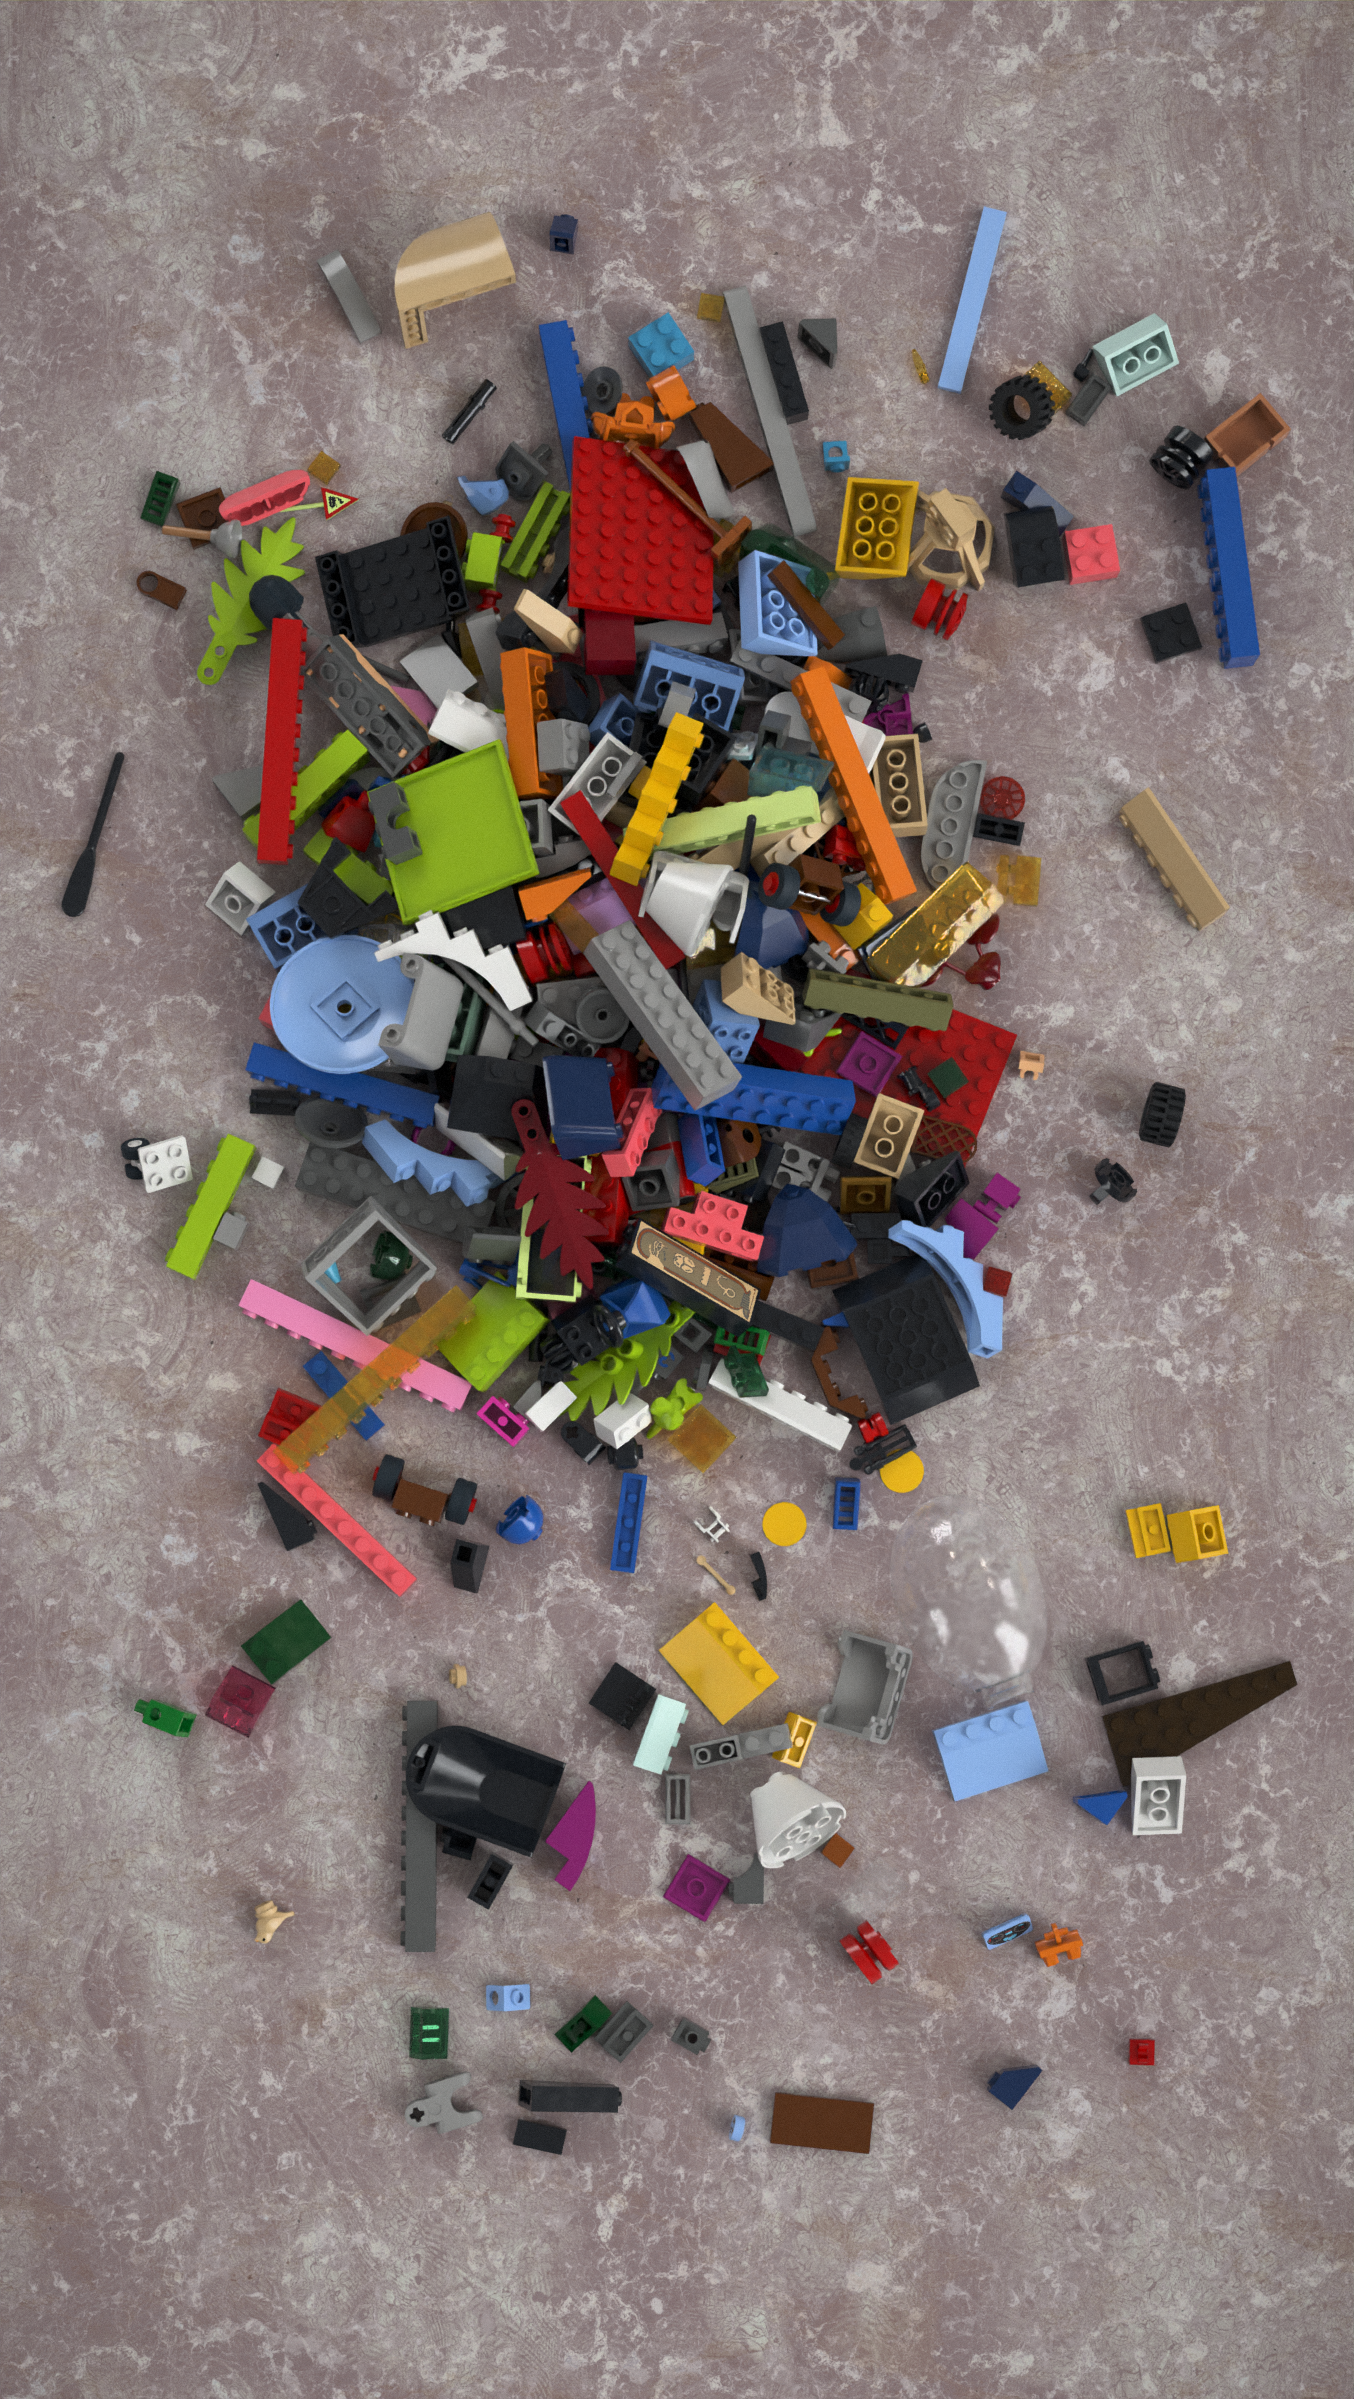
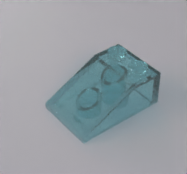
(785, 771)

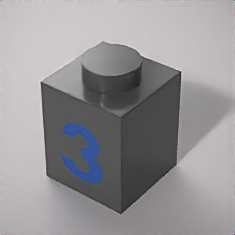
(668, 1364)

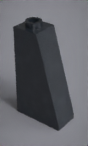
(568, 2097)

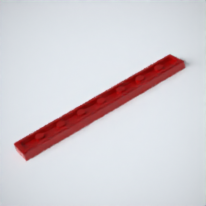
(604, 852)

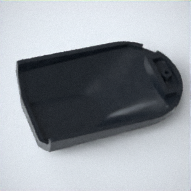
(483, 1786)

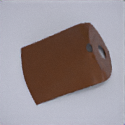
(733, 1145)

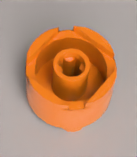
(672, 393)

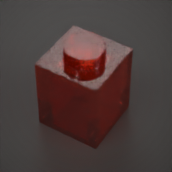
(997, 1281)

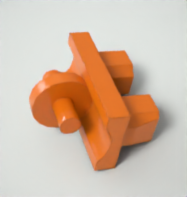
(1059, 1941)

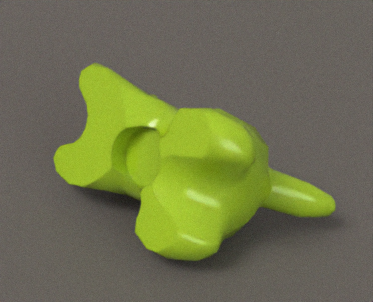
(670, 1411)

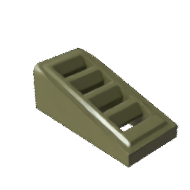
(722, 1183)

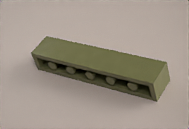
(877, 999)

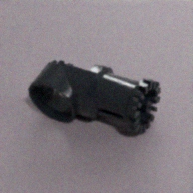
(915, 1085)

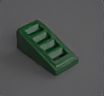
(155, 486)

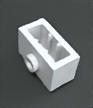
(622, 1422)

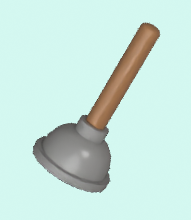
(226, 537)

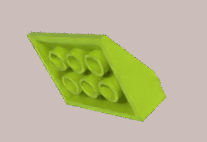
(494, 1335)

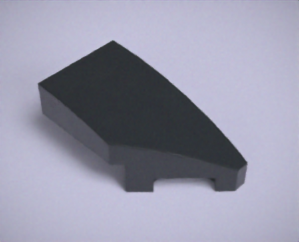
(760, 1584)

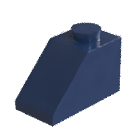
(563, 234)
(1012, 2083)

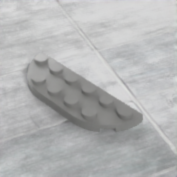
(951, 821)

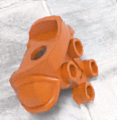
(634, 422)

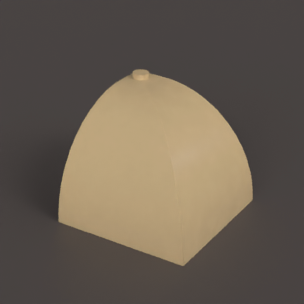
(449, 267)

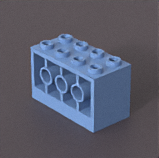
(702, 673)
(284, 920)
(729, 1028)

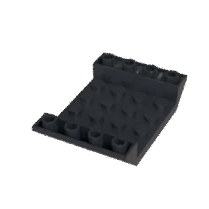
(394, 586)
(907, 1337)

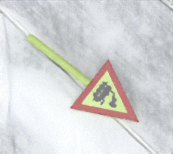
(332, 502)

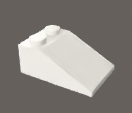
(1157, 1795)

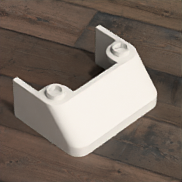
(731, 907)

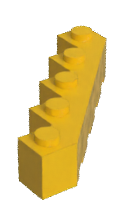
(657, 799)

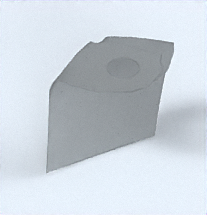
(707, 478)

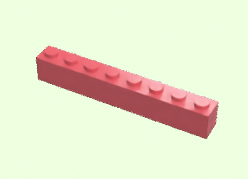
(340, 1523)

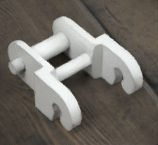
(724, 1527)

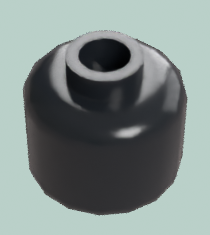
(626, 1456)

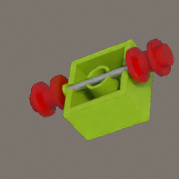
(484, 561)

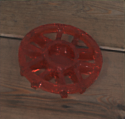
(1002, 797)

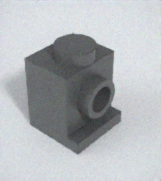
(700, 1338)
(686, 2028)

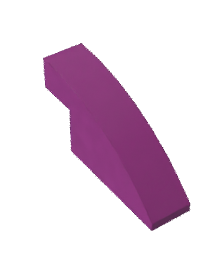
(575, 1836)

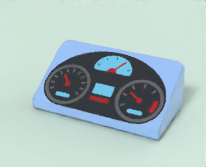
(1007, 1931)

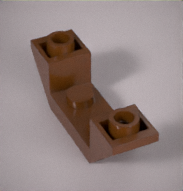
(852, 1405)

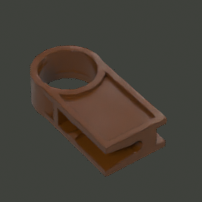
(166, 592)

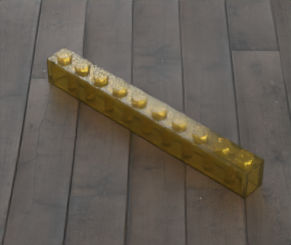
(374, 1380)

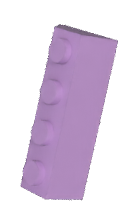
(600, 907)

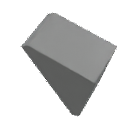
(678, 700)
(529, 1398)

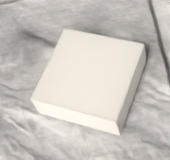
(268, 1172)

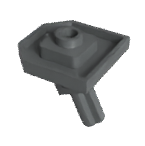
(523, 471)

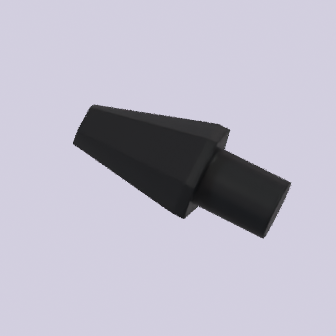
(452, 638)

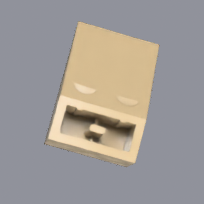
(756, 991)

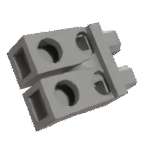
(810, 1171)

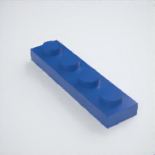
(331, 1381)
(628, 1522)

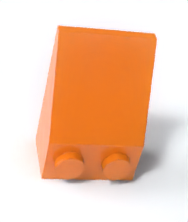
(546, 895)
(825, 931)

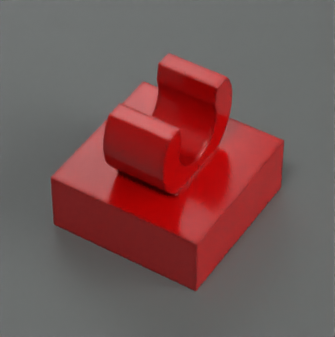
(1141, 2051)

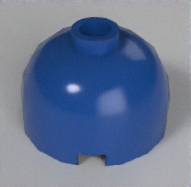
(522, 1522)

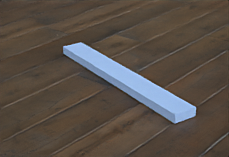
(972, 300)

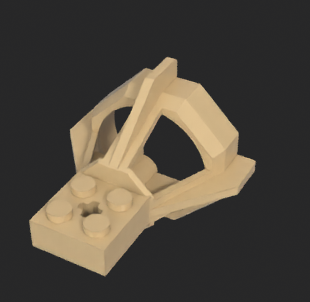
(951, 527)

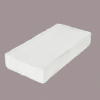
(550, 1406)

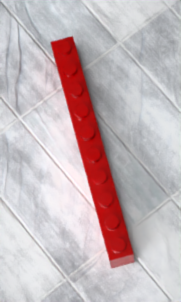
(280, 741)

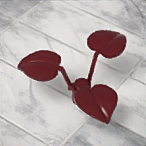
(987, 968)

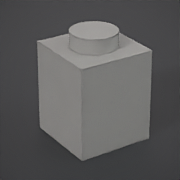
(231, 1230)

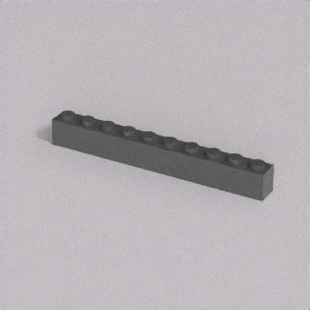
(420, 1843)

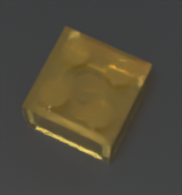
(701, 1439)

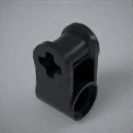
(585, 1445)

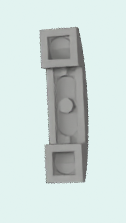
(349, 296)

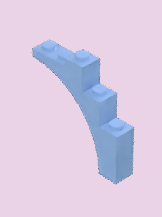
(436, 1172)
(944, 1252)

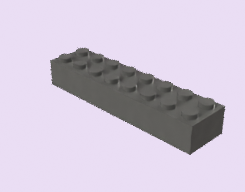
(353, 1179)

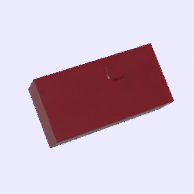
(608, 643)

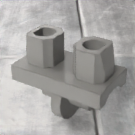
(818, 958)

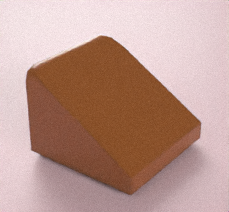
(837, 1850)

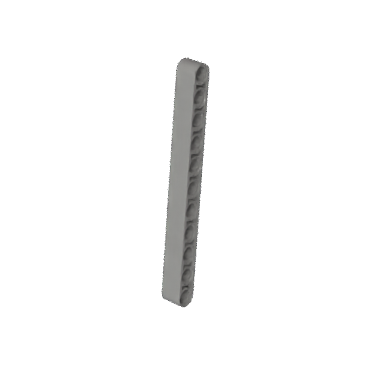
(769, 411)

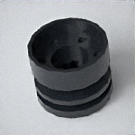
(1181, 457)

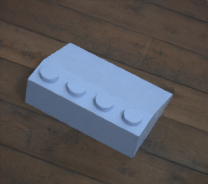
(766, 616)
(990, 1750)

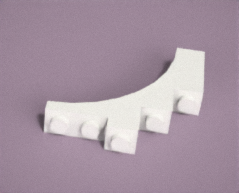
(433, 938)

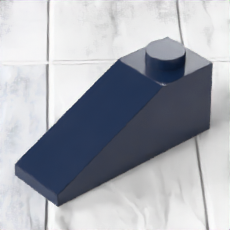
(1026, 494)

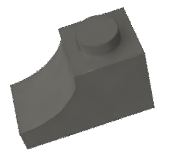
(750, 1885)

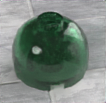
(390, 1257)

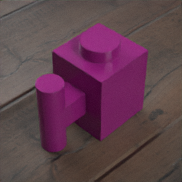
(999, 1193)

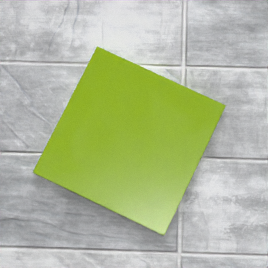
(467, 833)

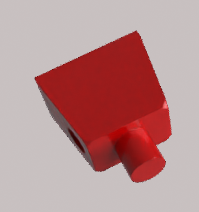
(351, 822)

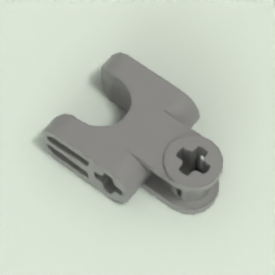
(439, 2107)

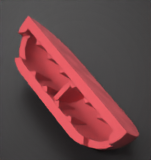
(266, 497)

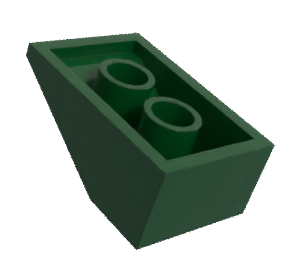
(286, 1642)

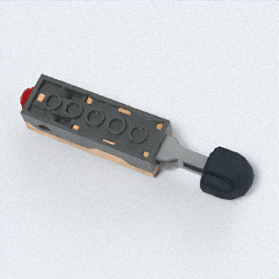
(350, 685)

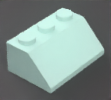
(1136, 354)
(660, 1734)

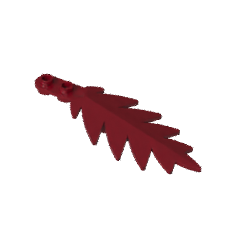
(556, 1199)

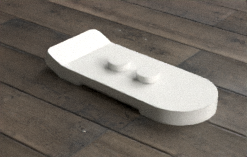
(868, 739)

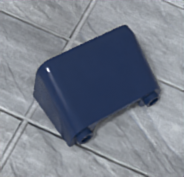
(581, 1105)

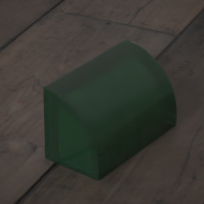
(429, 2033)

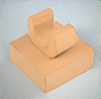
(1031, 1062)

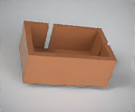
(1247, 435)

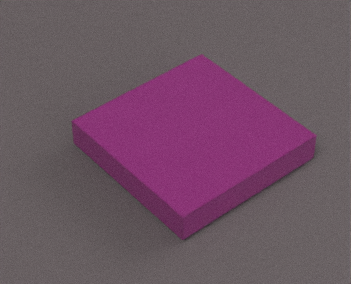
(868, 1064)
(696, 1888)

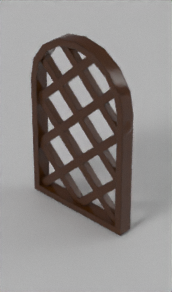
(934, 1138)

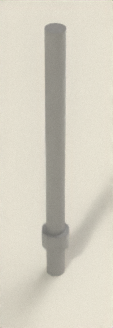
(516, 1025)

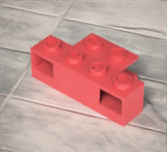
(714, 1225)

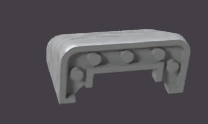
(429, 1016)
(867, 1688)

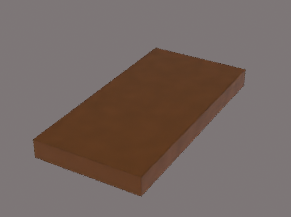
(822, 2123)

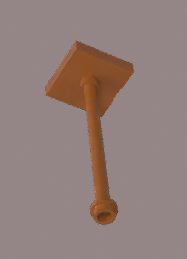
(729, 540)

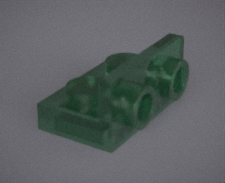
(745, 1373)

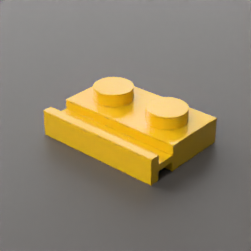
(1148, 1530)

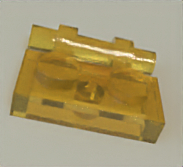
(1026, 883)

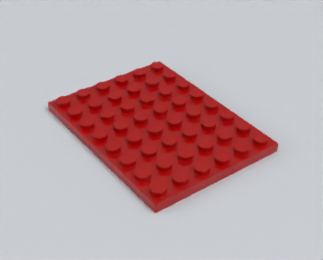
(634, 539)
(974, 1045)

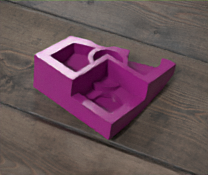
(893, 718)
(974, 1225)

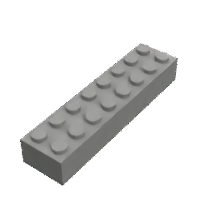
(662, 1015)

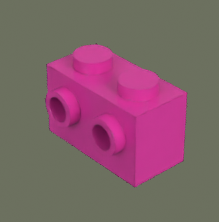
(503, 1421)

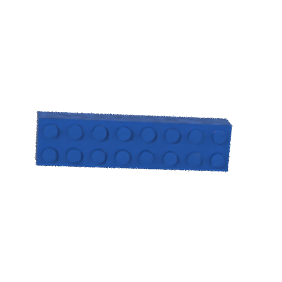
(1229, 568)
(770, 1099)

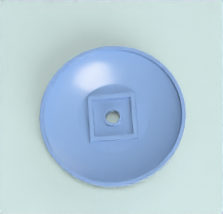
(322, 979)

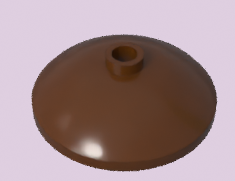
(434, 510)

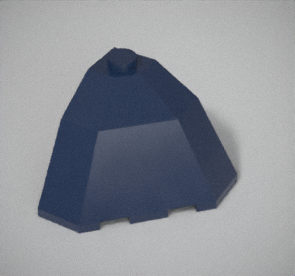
(770, 933)
(802, 1233)

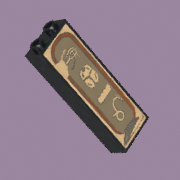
(687, 1277)

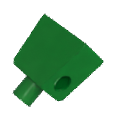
(172, 1720)

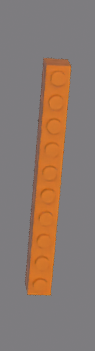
(853, 786)

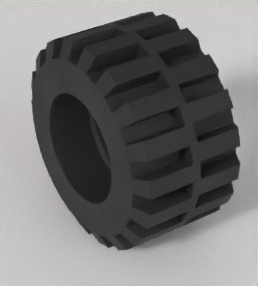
(1037, 398)
(1162, 1114)

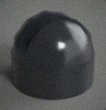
(923, 733)

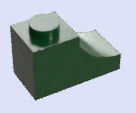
(583, 2023)

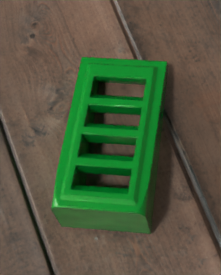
(761, 1345)

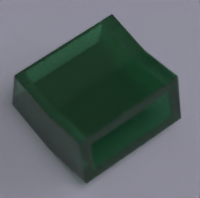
(948, 1077)

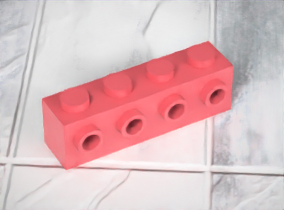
(637, 1122)

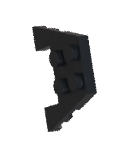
(333, 903)

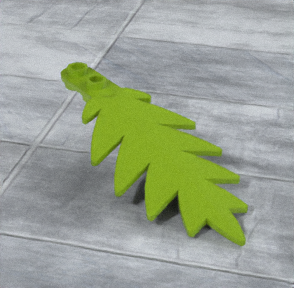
(236, 614)
(620, 1365)

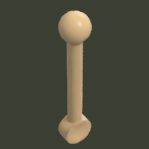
(730, 1589)

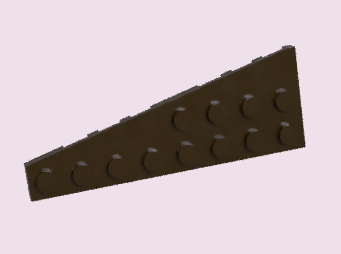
(1187, 1718)

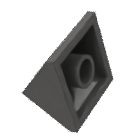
(820, 338)

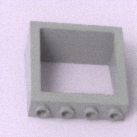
(340, 1241)

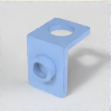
(509, 1997)

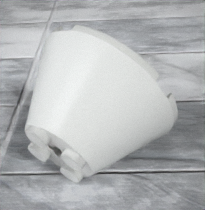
(792, 1819)

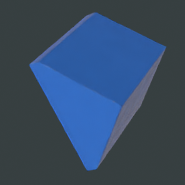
(1102, 1805)

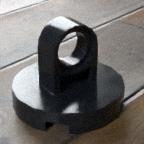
(1113, 1181)

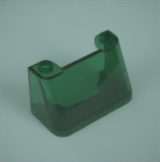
(772, 539)

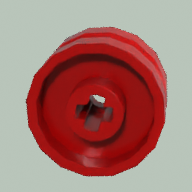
(869, 1951)

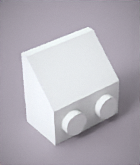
(239, 896)

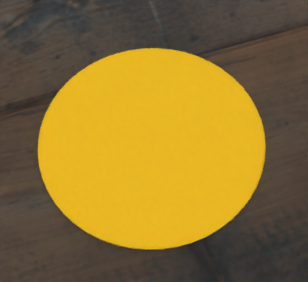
(903, 1473)
(784, 1524)

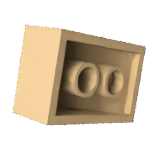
(888, 1136)

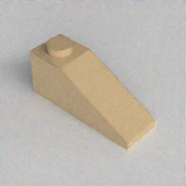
(548, 623)

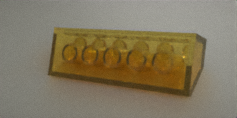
(936, 928)

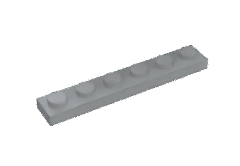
(782, 672)

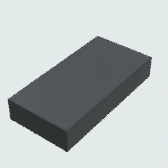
(1088, 399)

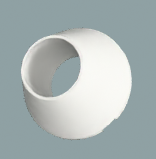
(687, 900)

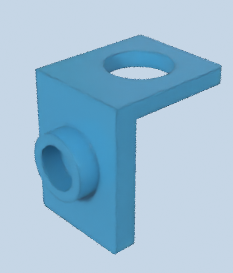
(836, 464)

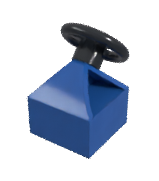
(628, 1310)

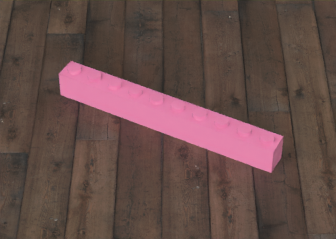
(348, 1342)

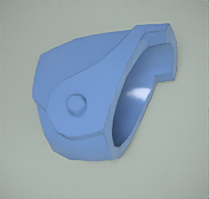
(485, 495)

